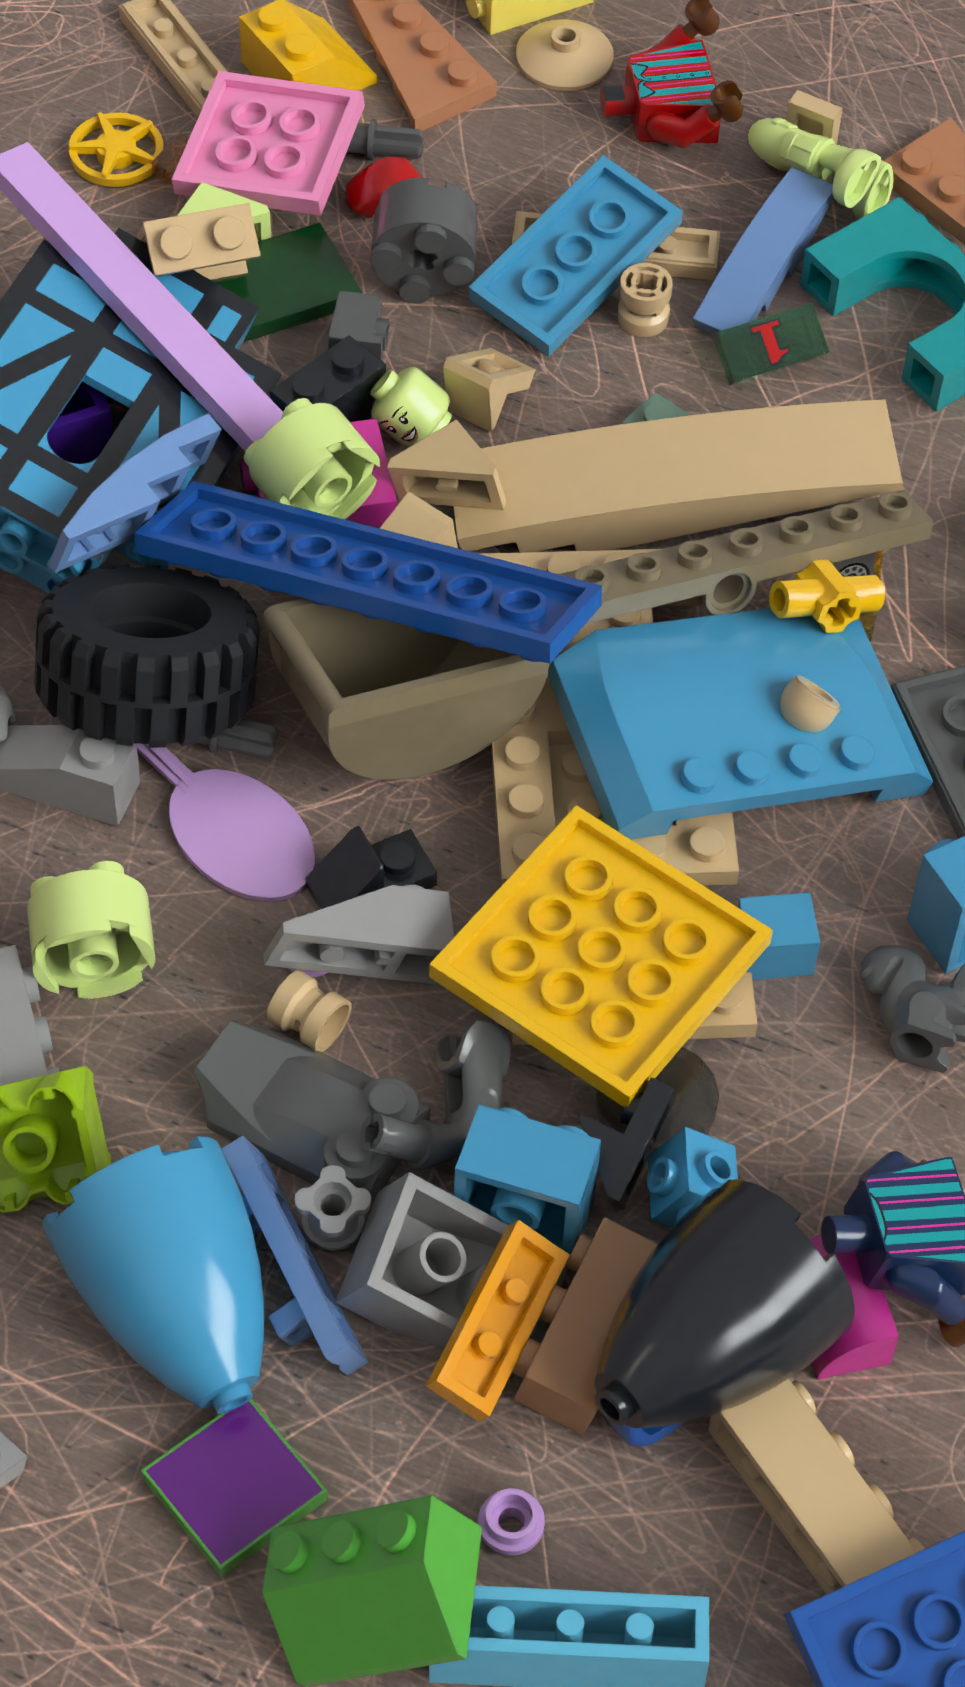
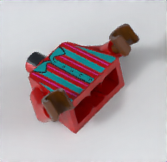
(673, 87)

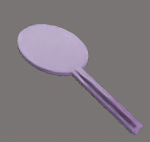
(236, 830)

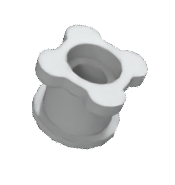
(333, 1210)

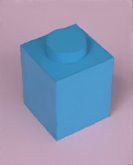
(794, 935)

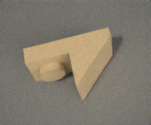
(480, 382)

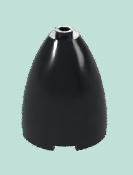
(720, 1312)

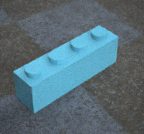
(582, 1640)

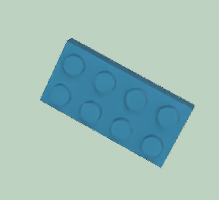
(575, 255)

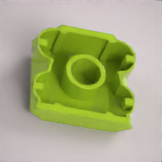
(49, 1137)

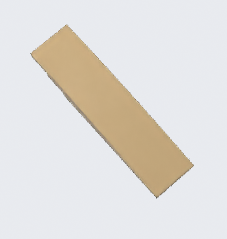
(683, 475)

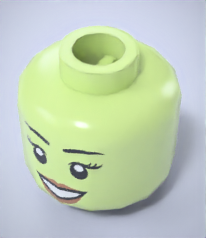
(409, 405)

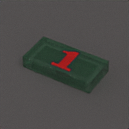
(770, 343)

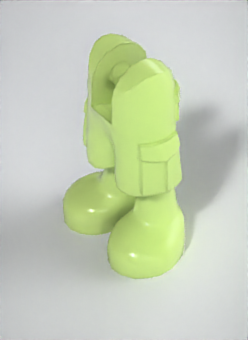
(857, 175)

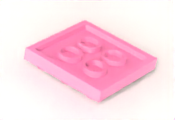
(270, 141)

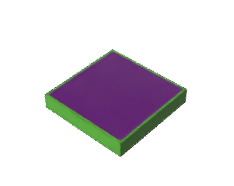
(234, 1486)

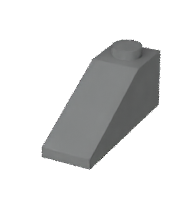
(70, 770)
(374, 935)

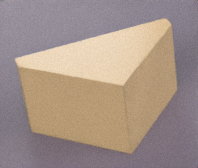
(448, 471)

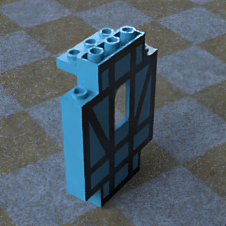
(64, 335)

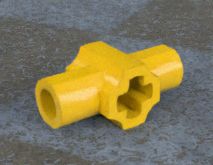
(827, 596)

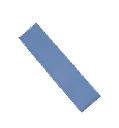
(766, 252)
(134, 493)

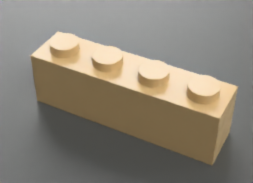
(811, 1486)

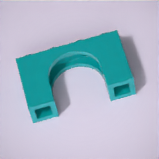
(893, 251)

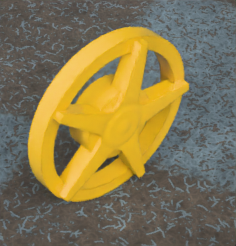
(114, 148)

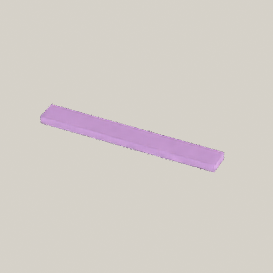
(136, 296)

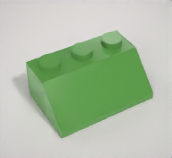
(373, 1589)

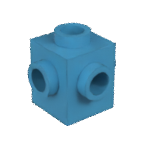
(685, 1171)

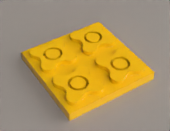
(601, 955)

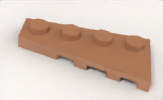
(423, 61)
(933, 175)

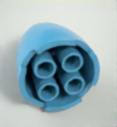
(170, 1269)

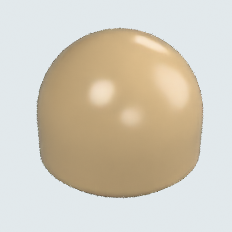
(808, 705)

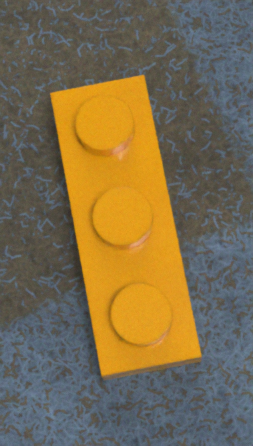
(497, 1321)

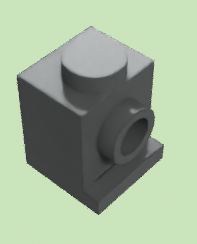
(361, 319)

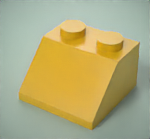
(299, 47)

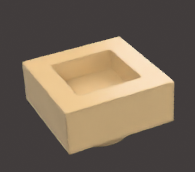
(814, 115)

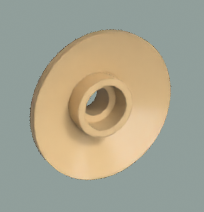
(564, 55)

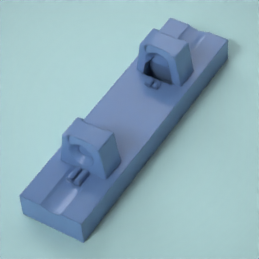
(314, 1304)

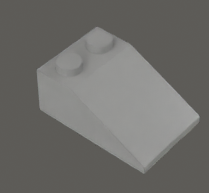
(421, 1261)

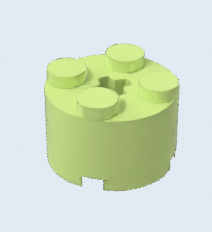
(313, 461)
(90, 931)

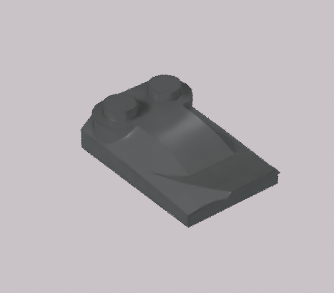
(300, 1104)

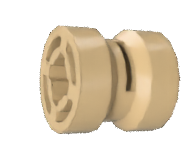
(644, 299)
(307, 1010)

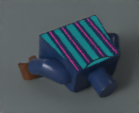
(908, 1235)

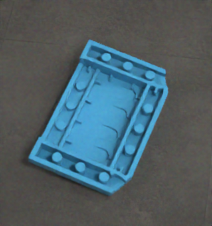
(693, 727)

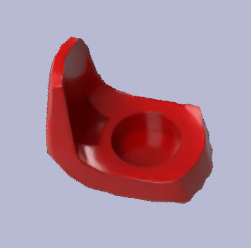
(369, 184)

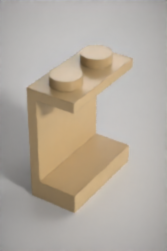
(203, 241)

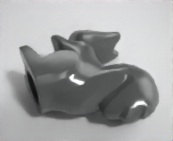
(915, 1012)

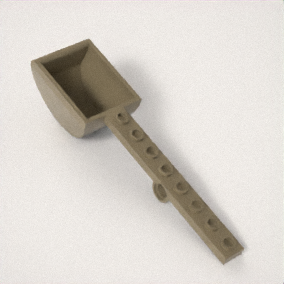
(424, 701)

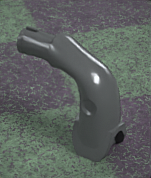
(472, 1076)

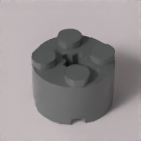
(424, 239)

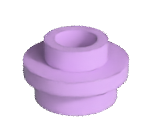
(516, 1504)

